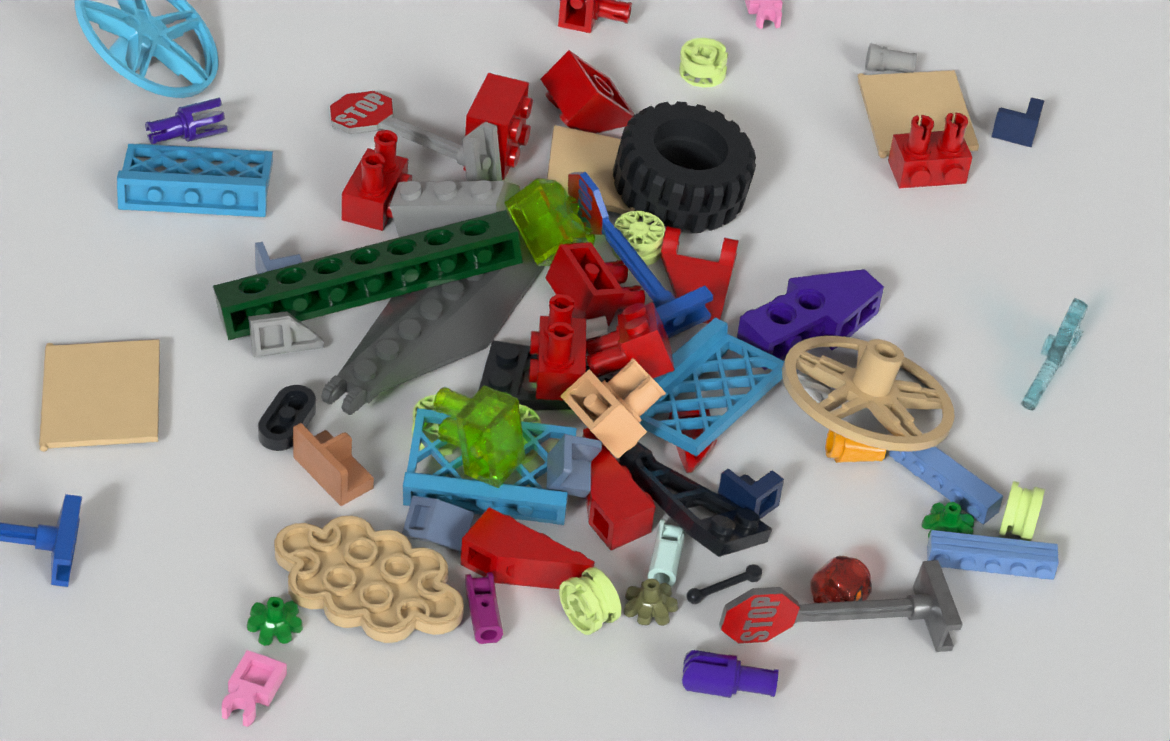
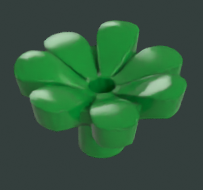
(948, 519)
(274, 620)

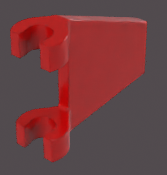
(692, 273)

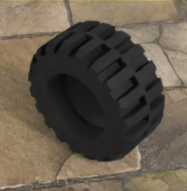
(691, 138)

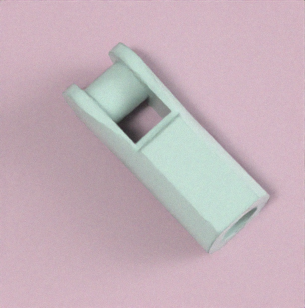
(666, 553)

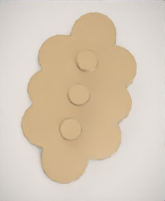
(368, 579)

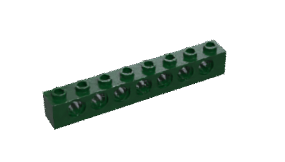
(371, 272)

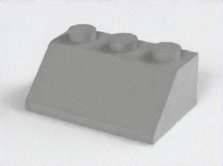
(436, 204)

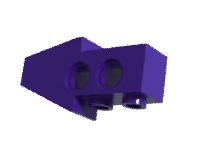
(812, 308)

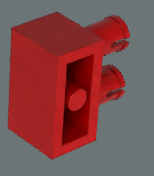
(581, 14)
(931, 157)
(374, 182)
(591, 282)
(638, 337)
(558, 348)

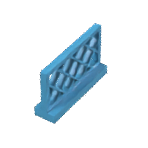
(200, 193)
(702, 355)
(476, 496)

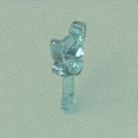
(1056, 350)

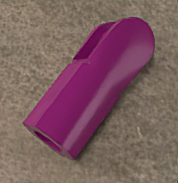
(484, 608)

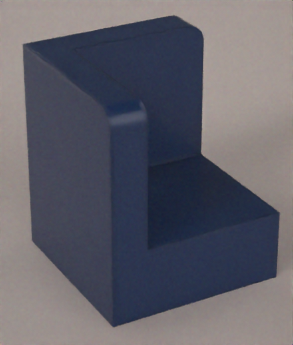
(1018, 126)
(758, 496)

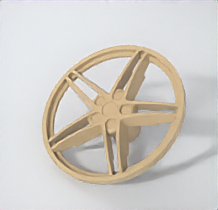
(870, 387)

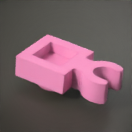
(765, 10)
(253, 682)

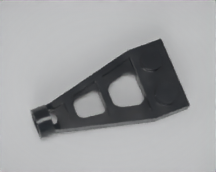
(506, 372)
(721, 534)

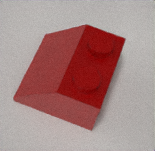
(585, 96)

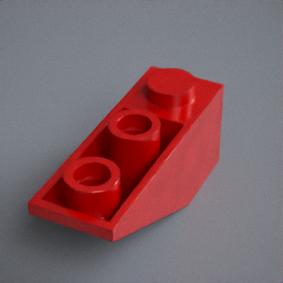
(616, 503)
(518, 553)

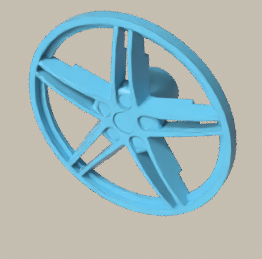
(148, 36)

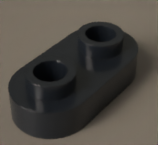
(289, 408)

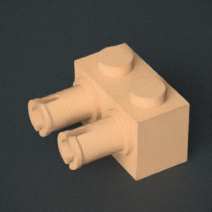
(614, 407)

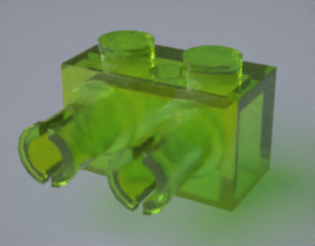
(547, 219)
(485, 430)

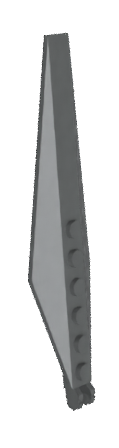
(431, 331)

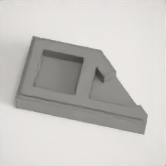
(280, 334)

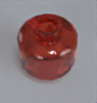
(841, 581)

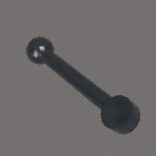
(752, 574)

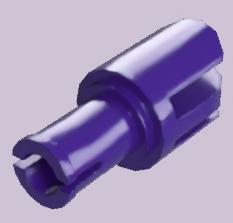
(185, 124)
(725, 675)

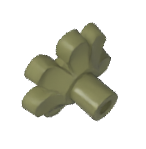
(650, 601)

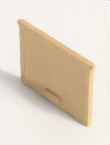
(898, 97)
(588, 153)
(100, 394)

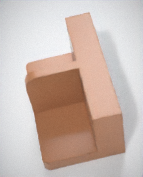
(331, 463)

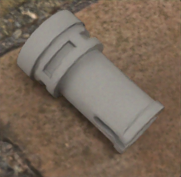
(892, 60)

